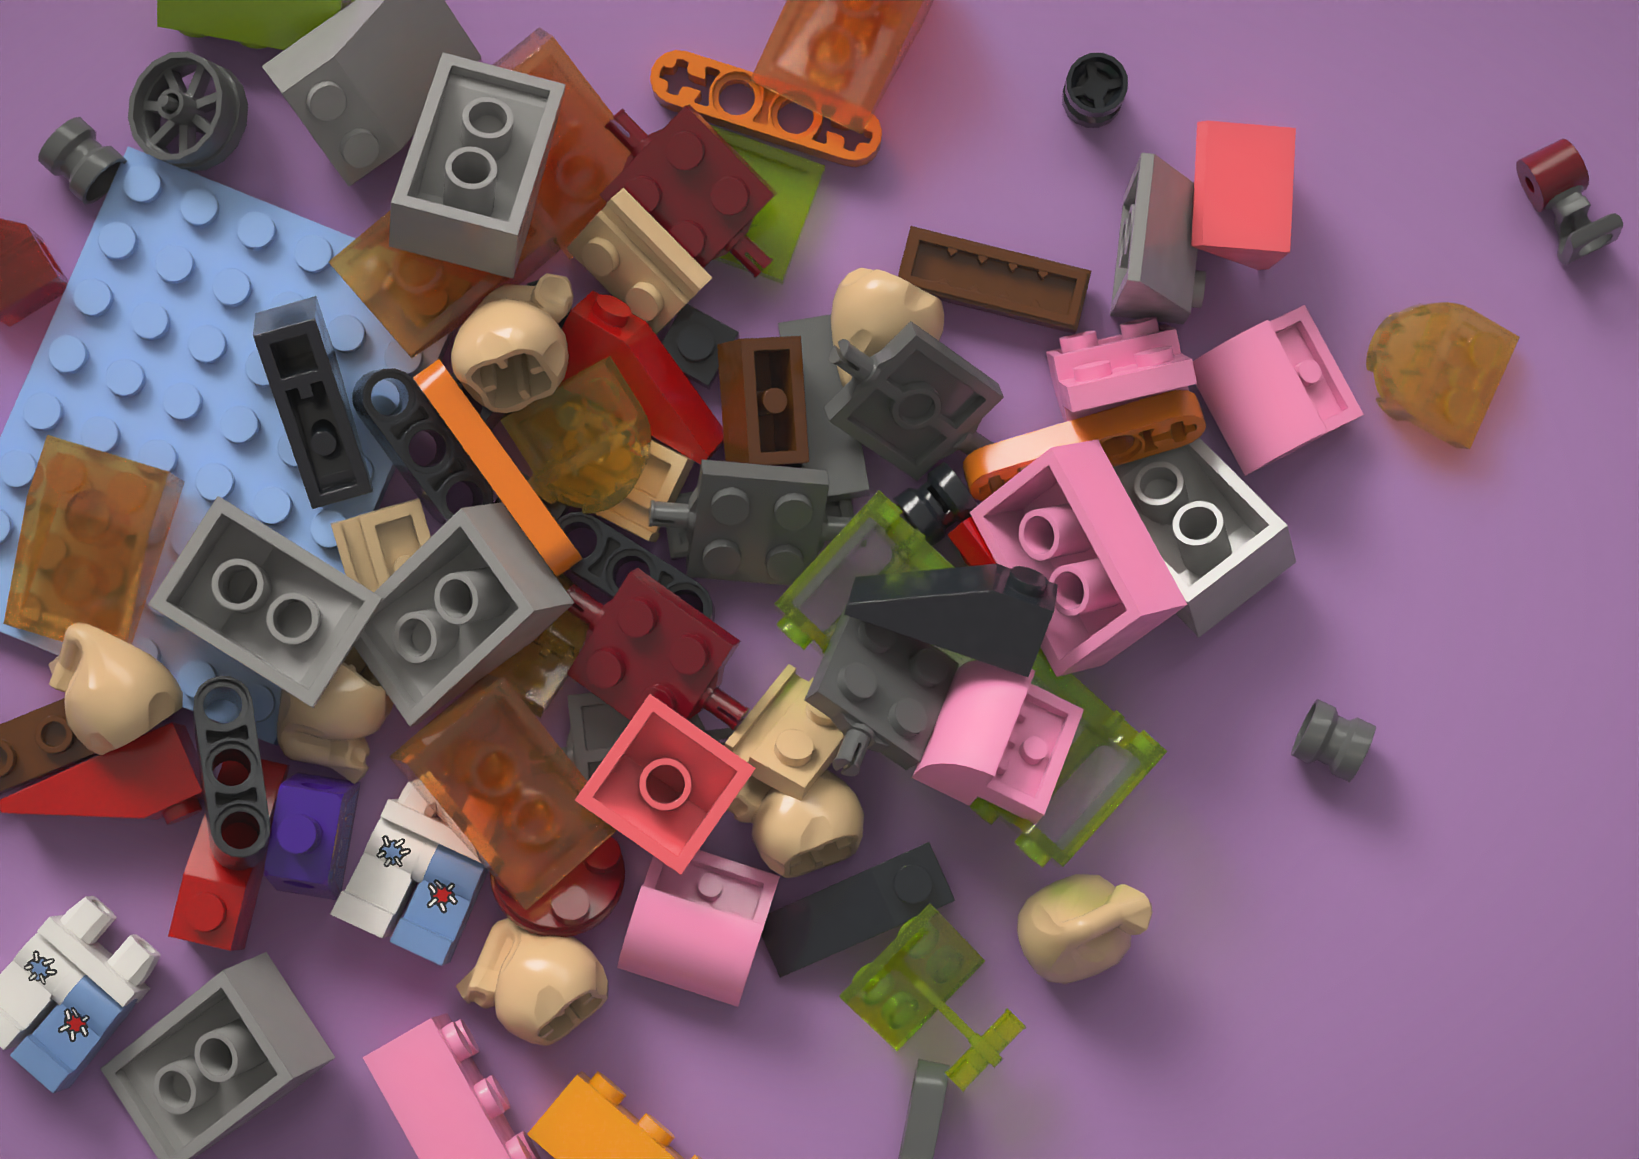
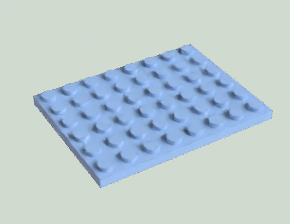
(165, 371)

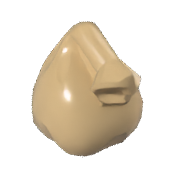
(875, 307)
(513, 344)
(111, 688)
(337, 726)
(802, 834)
(1080, 926)
(536, 982)

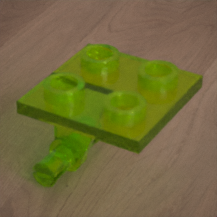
(915, 980)

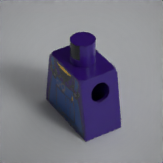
(311, 835)

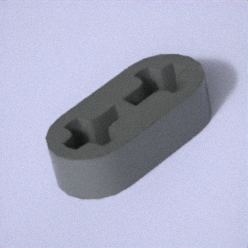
(924, 1110)

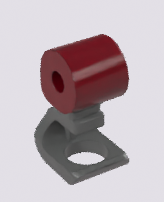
(1555, 182)

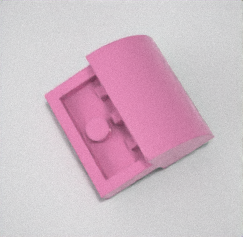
(1117, 369)
(1274, 389)
(999, 741)
(699, 925)

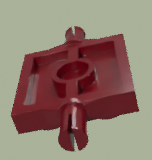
(693, 187)
(653, 646)

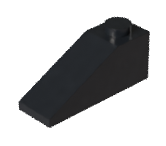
(312, 401)
(969, 610)
(855, 909)

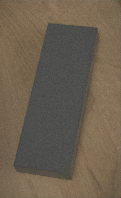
(827, 444)

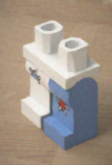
(408, 849)
(86, 981)

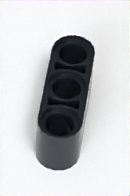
(394, 436)
(615, 550)
(237, 743)

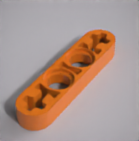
(762, 118)
(1137, 428)
(498, 468)

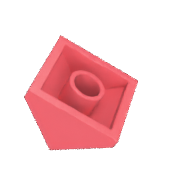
(1243, 192)
(665, 784)

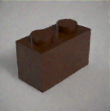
(763, 401)

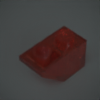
(27, 272)

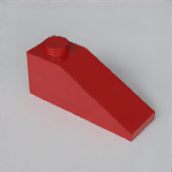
(676, 412)
(138, 781)
(219, 902)

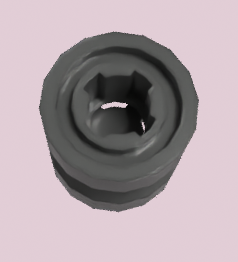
(81, 160)
(1333, 740)

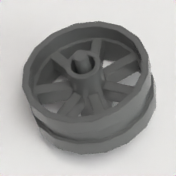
(163, 93)

